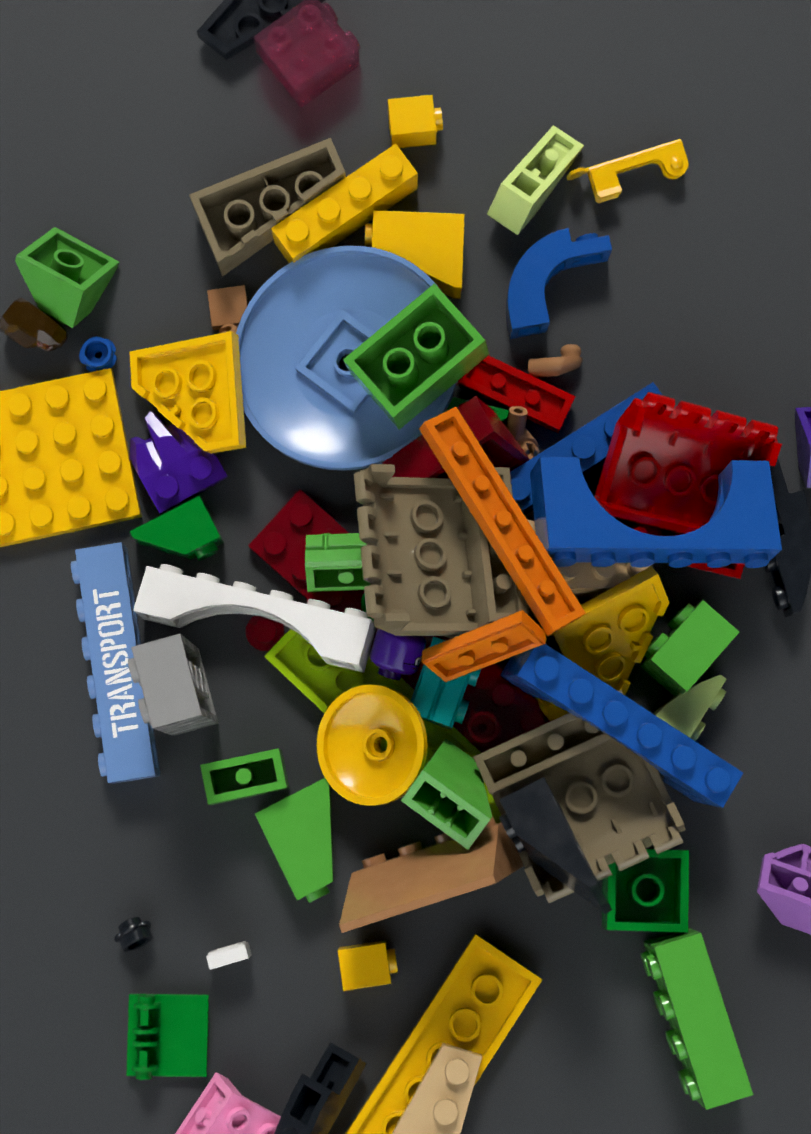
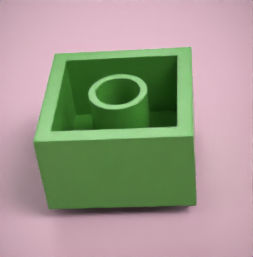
(690, 647)

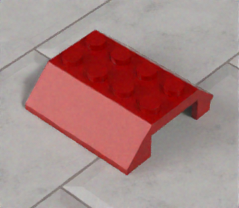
(668, 464)

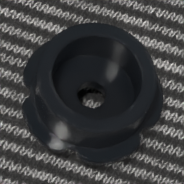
(134, 934)

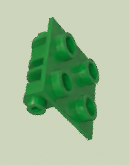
(167, 1035)

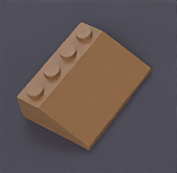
(427, 875)

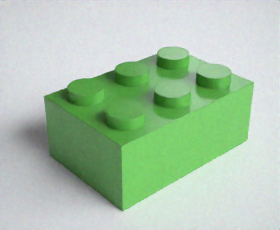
(417, 356)

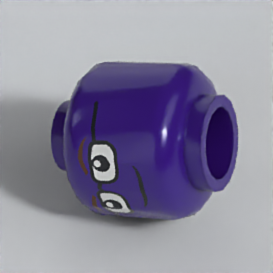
(396, 654)

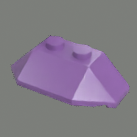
(787, 886)

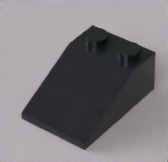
(540, 827)

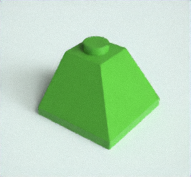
(65, 275)

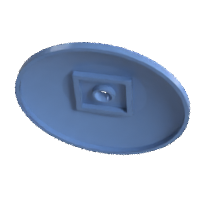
(293, 349)

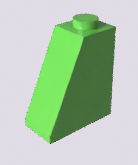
(451, 795)
(303, 839)

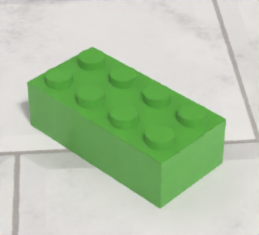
(697, 1019)

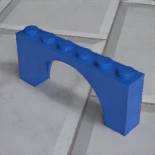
(582, 531)
(677, 757)

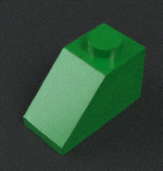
(182, 532)

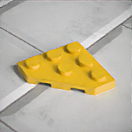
(195, 388)
(615, 629)

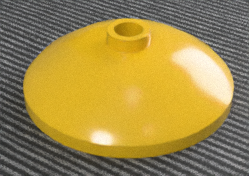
(351, 746)

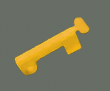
(603, 176)

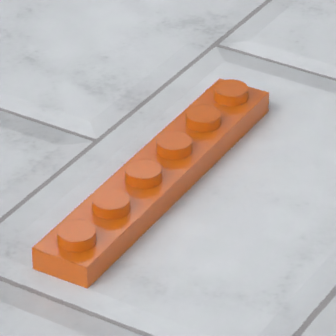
(502, 521)

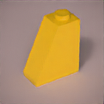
(426, 240)

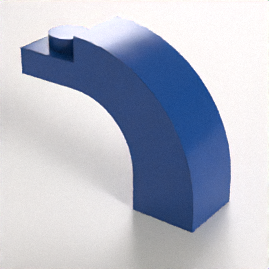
(541, 262)

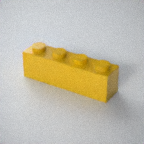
(346, 205)

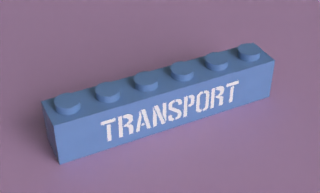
(111, 632)

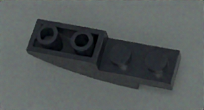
(793, 563)
(321, 1097)

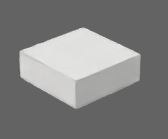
(228, 955)

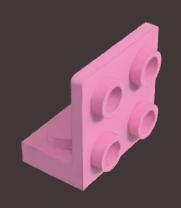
(225, 1111)

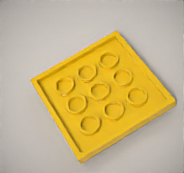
(63, 458)

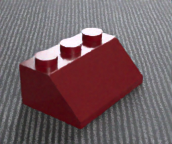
(500, 446)

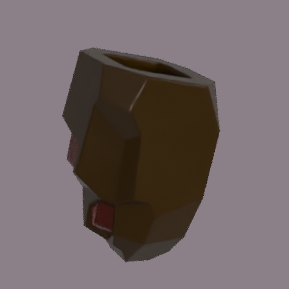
(31, 327)

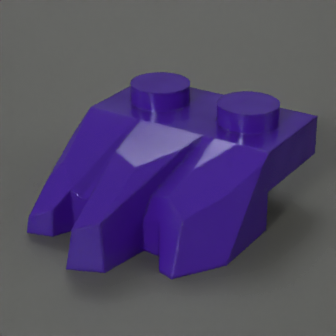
(172, 464)

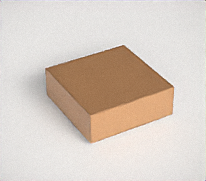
(227, 305)

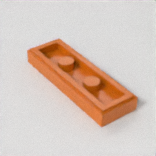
(484, 646)

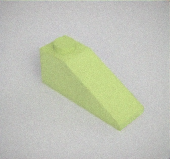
(534, 180)

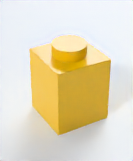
(414, 121)
(366, 965)

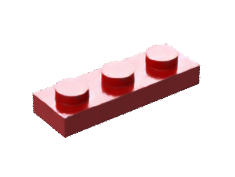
(513, 387)

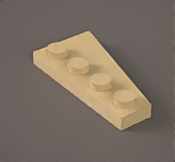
(442, 1094)

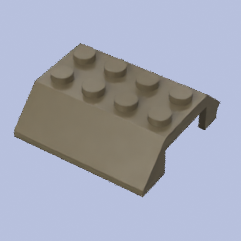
(428, 557)
(602, 787)

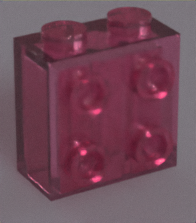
(308, 50)

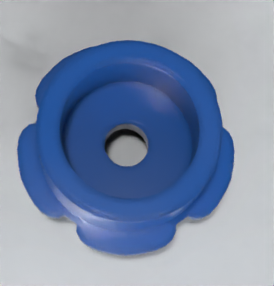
(95, 345)

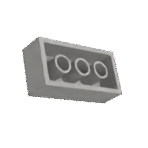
(172, 685)

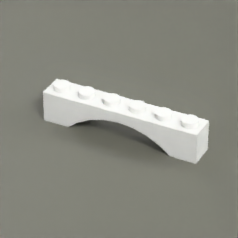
(180, 599)

